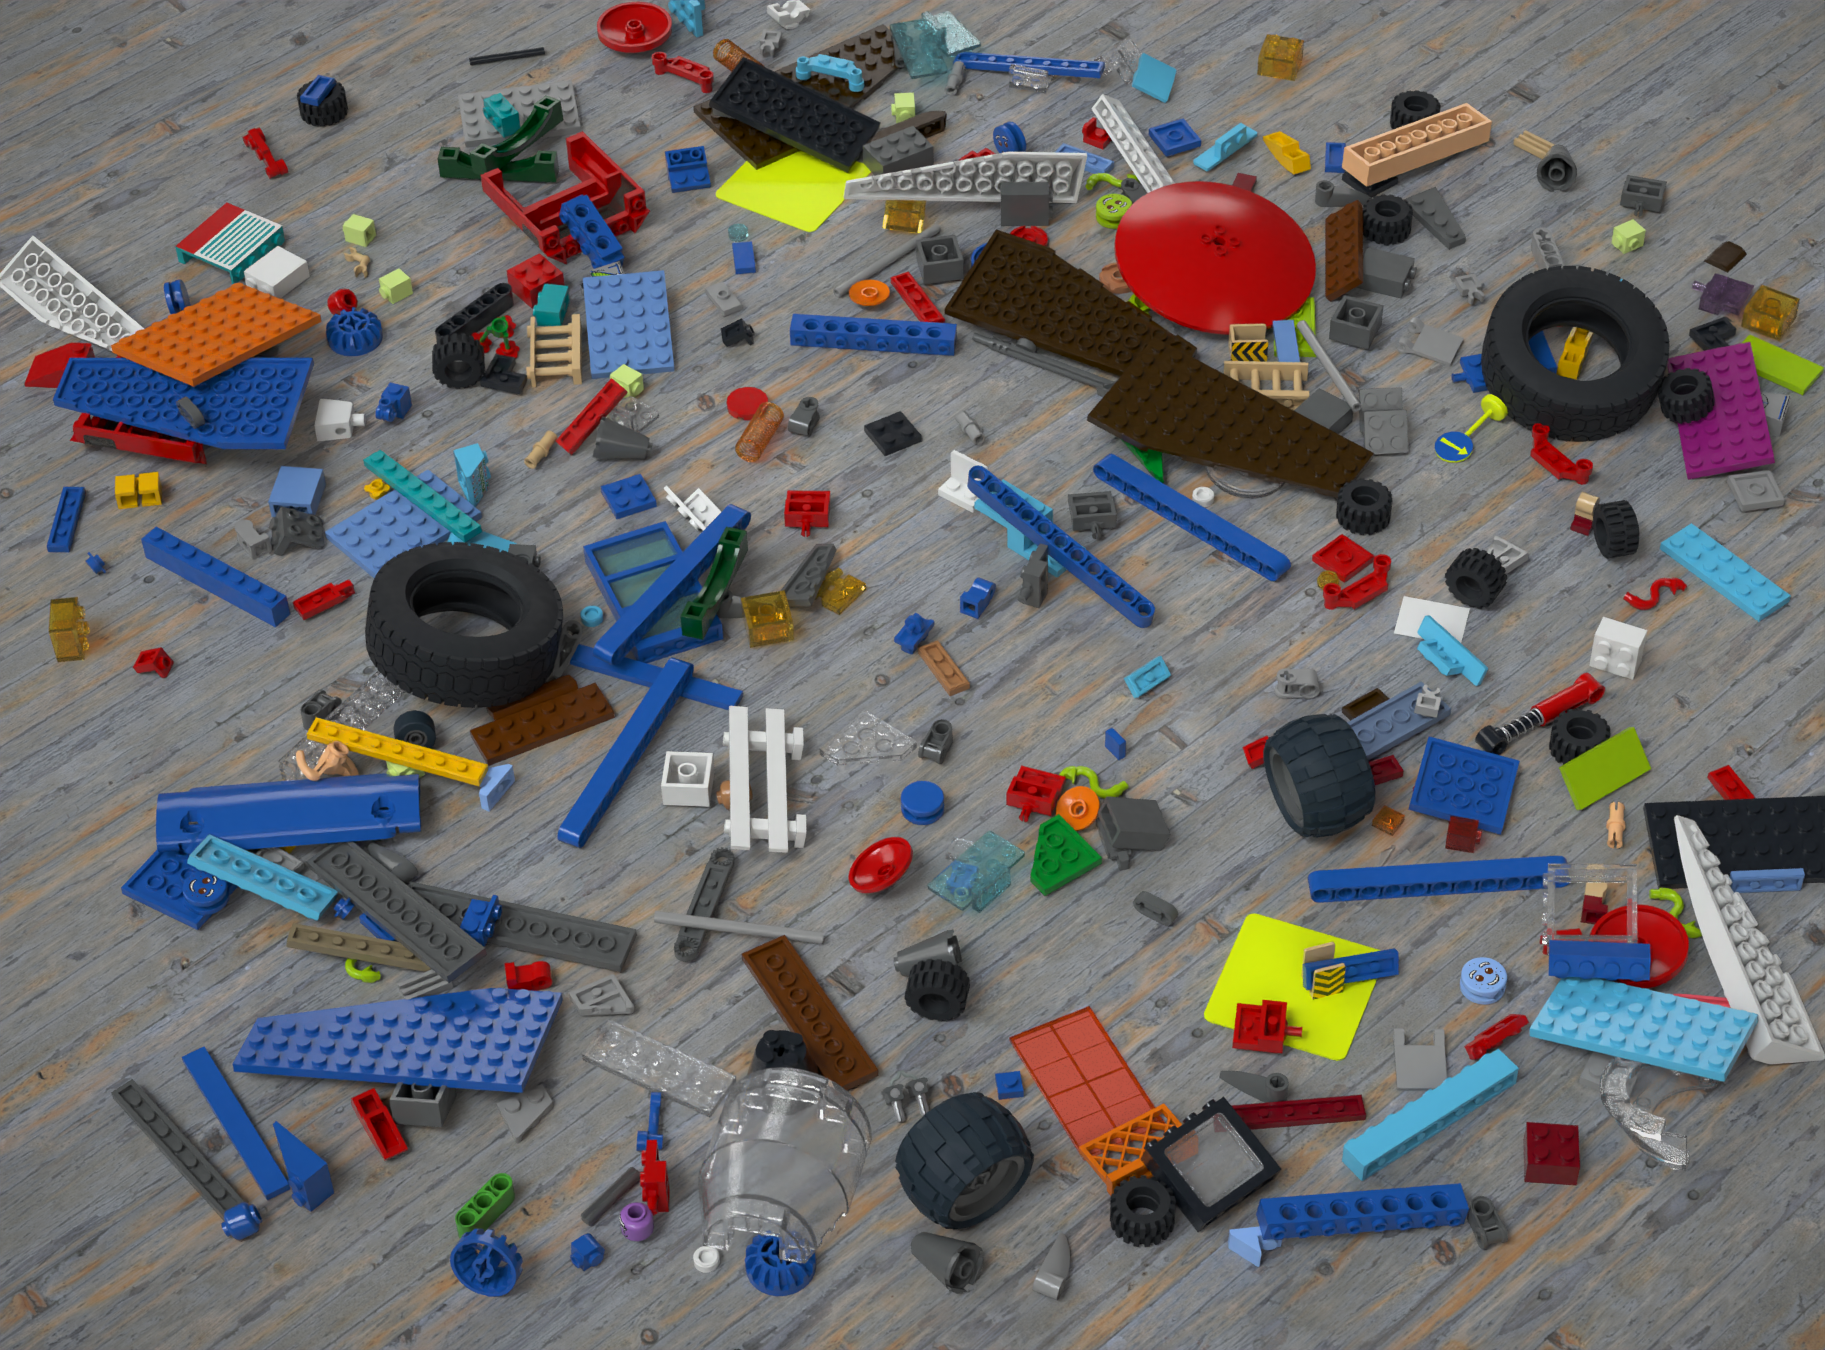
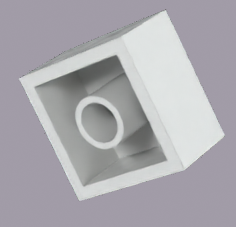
(1618, 648)
(687, 778)

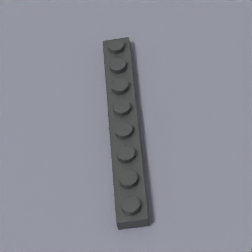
(176, 1147)

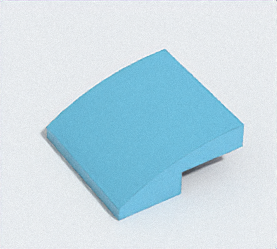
(1154, 77)

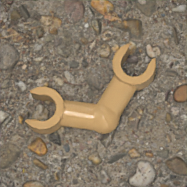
(363, 259)

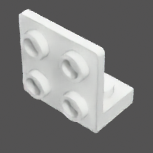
(956, 488)

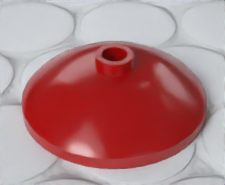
(881, 865)

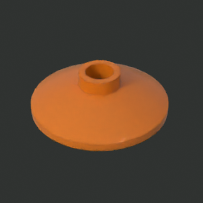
(869, 292)
(1073, 801)

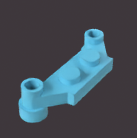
(830, 66)

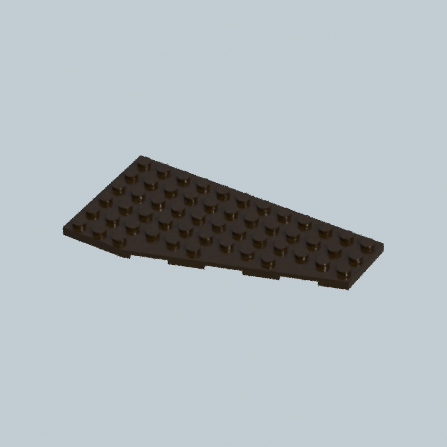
(869, 51)
(1061, 309)
(1211, 420)

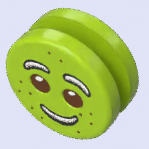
(1111, 209)

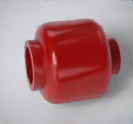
(341, 300)

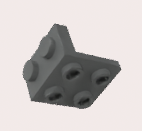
(295, 527)

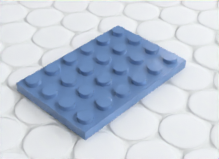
(628, 323)
(394, 526)

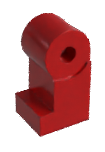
(529, 977)

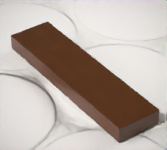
(546, 692)

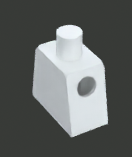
(336, 420)

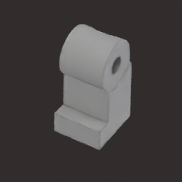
(251, 541)

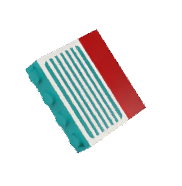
(231, 240)

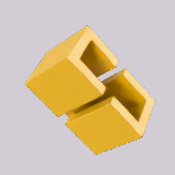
(127, 490)

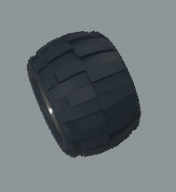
(1319, 775)
(964, 1160)

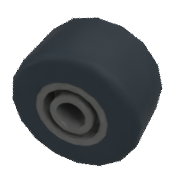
(415, 728)

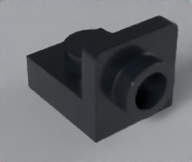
(736, 332)

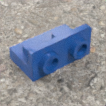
(481, 918)

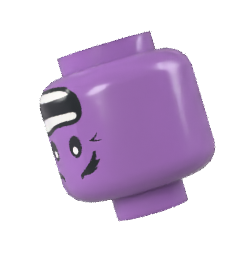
(636, 1221)

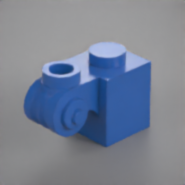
(394, 402)

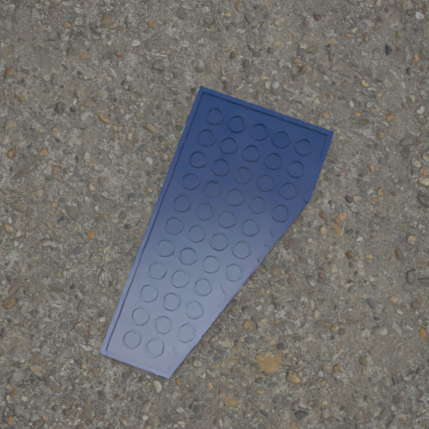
(241, 407)
(443, 1039)

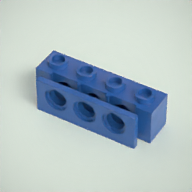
(591, 232)

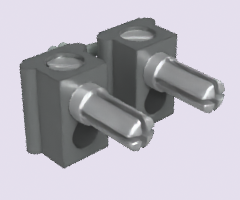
(916, 1088)

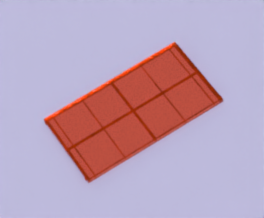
(1083, 1077)

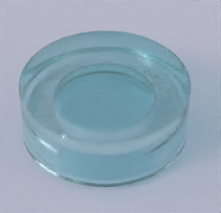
(738, 232)

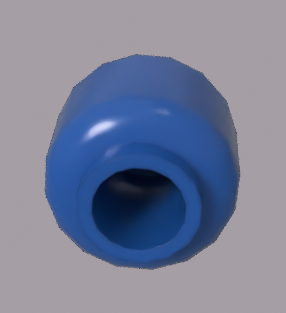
(241, 1221)

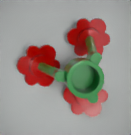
(502, 328)

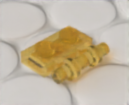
(843, 594)

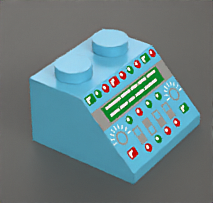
(472, 472)

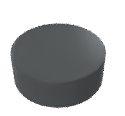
(1026, 344)

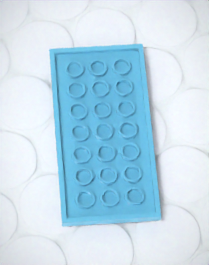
(1645, 1026)

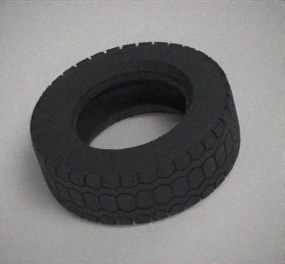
(1590, 303)
(458, 666)

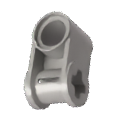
(1298, 682)

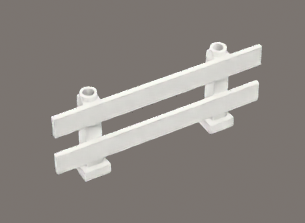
(776, 744)

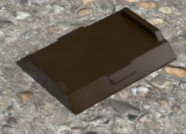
(1726, 256)

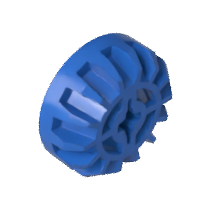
(354, 339)
(481, 1270)
(776, 1278)

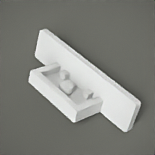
(697, 506)

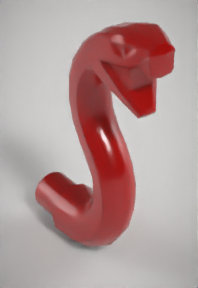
(1673, 583)

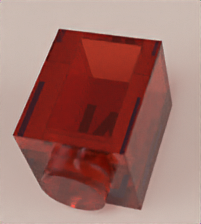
(1463, 834)

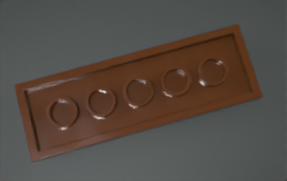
(1344, 250)
(541, 724)

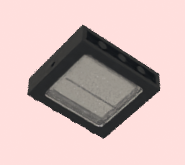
(1210, 1163)

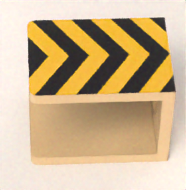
(1248, 342)
(1326, 980)

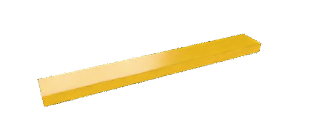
(398, 751)

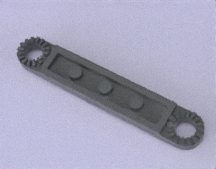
(704, 902)

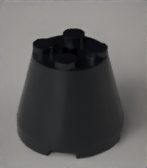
(782, 1050)

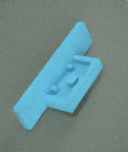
(1225, 146)
(1448, 652)

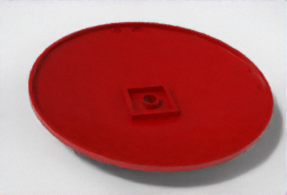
(1179, 272)

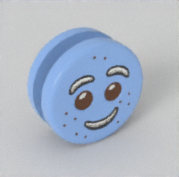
(1483, 980)

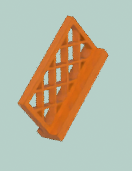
(1126, 1168)

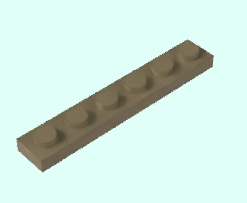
(353, 947)

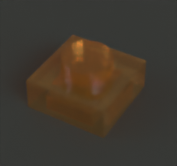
(1388, 820)

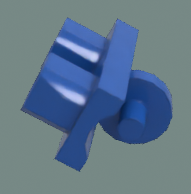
(913, 632)

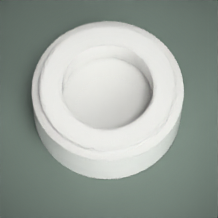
(1203, 496)
(706, 1259)

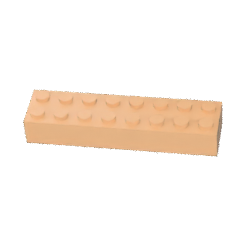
(1416, 144)

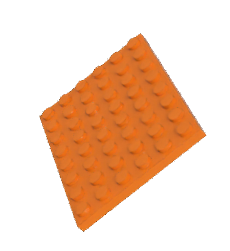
(215, 334)

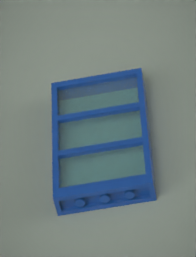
(627, 568)

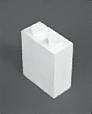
(277, 272)

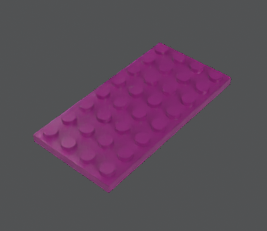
(1736, 429)

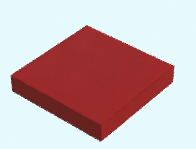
(1343, 557)

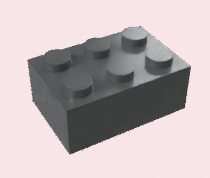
(898, 152)

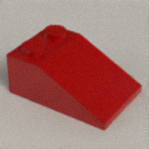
(49, 366)

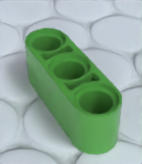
(495, 1196)

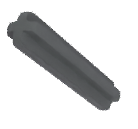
(610, 1196)

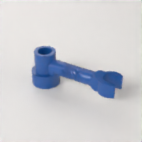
(652, 1133)

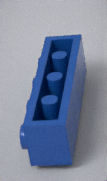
(1599, 960)

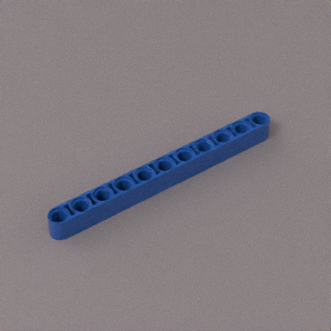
(1192, 517)
(1063, 555)
(668, 588)
(625, 753)
(1431, 879)

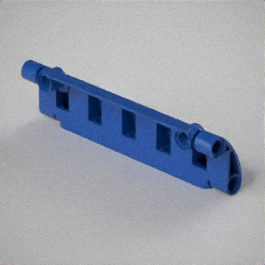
(290, 812)

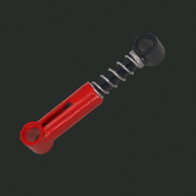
(1583, 690)

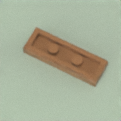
(943, 668)

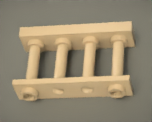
(573, 356)
(1276, 372)

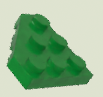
(1060, 856)

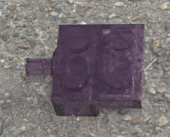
(1723, 294)

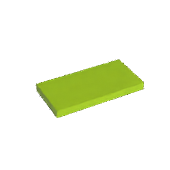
(1306, 313)
(1783, 366)
(1605, 768)

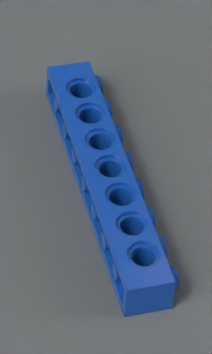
(873, 334)
(1362, 1211)

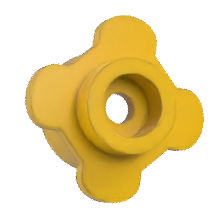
(377, 489)

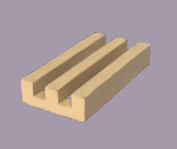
(1533, 144)

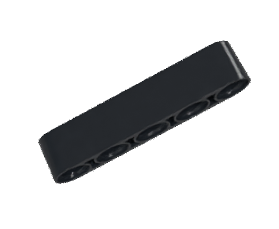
(478, 313)

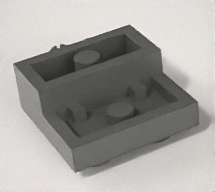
(1643, 194)
(1092, 511)
(1035, 578)

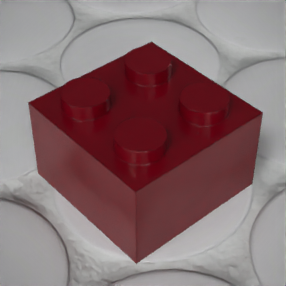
(1551, 1153)

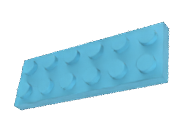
(1725, 572)
(262, 877)

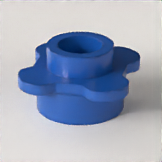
(95, 563)
(343, 908)

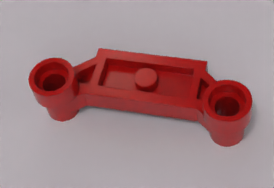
(684, 68)
(256, 141)
(1555, 461)
(1361, 590)

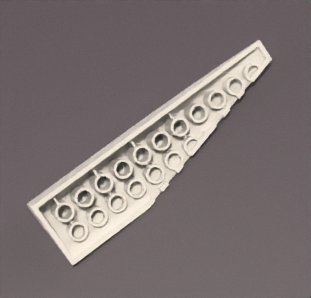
(976, 178)
(64, 297)
(1742, 959)

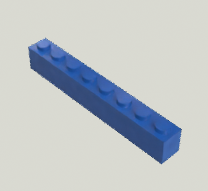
(216, 576)

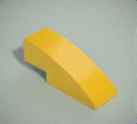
(1287, 152)
(1574, 353)

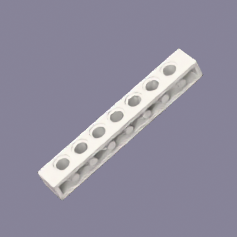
(1131, 143)

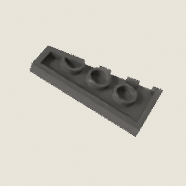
(1436, 217)
(807, 579)

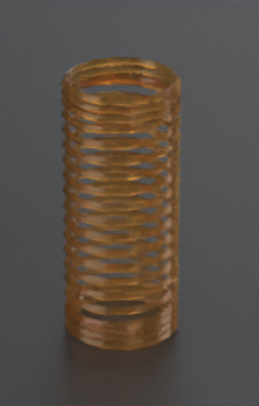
(724, 61)
(760, 417)

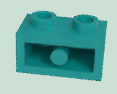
(501, 114)
(552, 305)

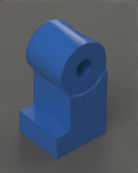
(978, 595)

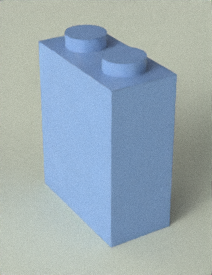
(297, 489)

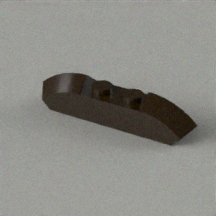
(926, 123)

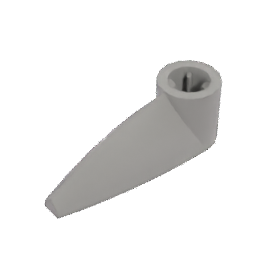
(1054, 1270)

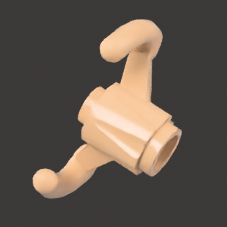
(332, 761)

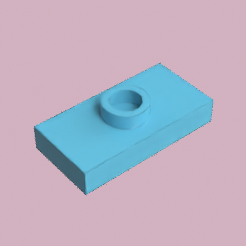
(1147, 676)

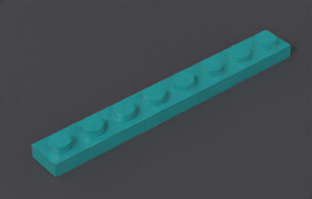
(422, 496)

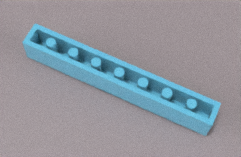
(1429, 1114)

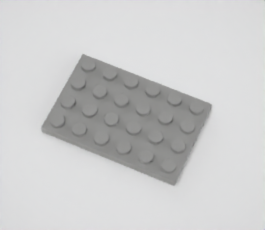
(480, 130)

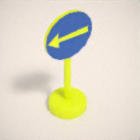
(1457, 446)

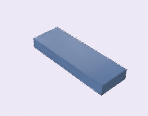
(1094, 163)
(1285, 341)
(1767, 880)

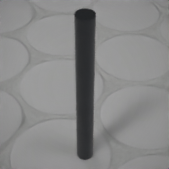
(507, 56)

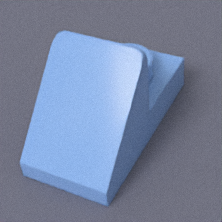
(495, 784)
(1249, 1242)

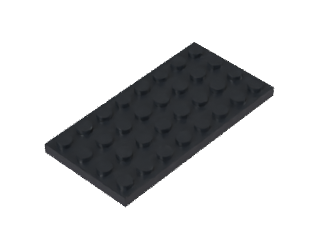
(794, 114)
(1742, 835)

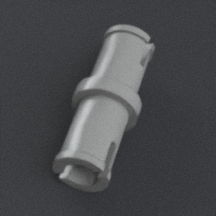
(955, 78)
(970, 427)

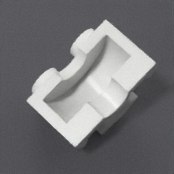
(788, 15)

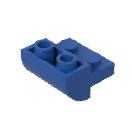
(687, 169)

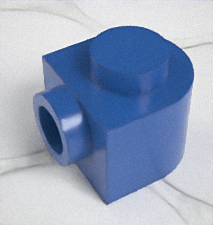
(586, 1252)

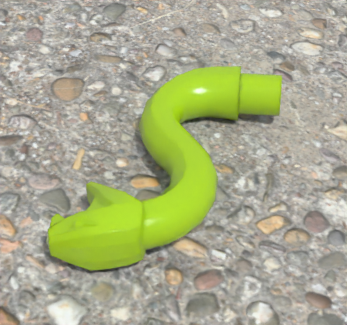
(1094, 178)
(1072, 772)
(1671, 895)
(365, 975)

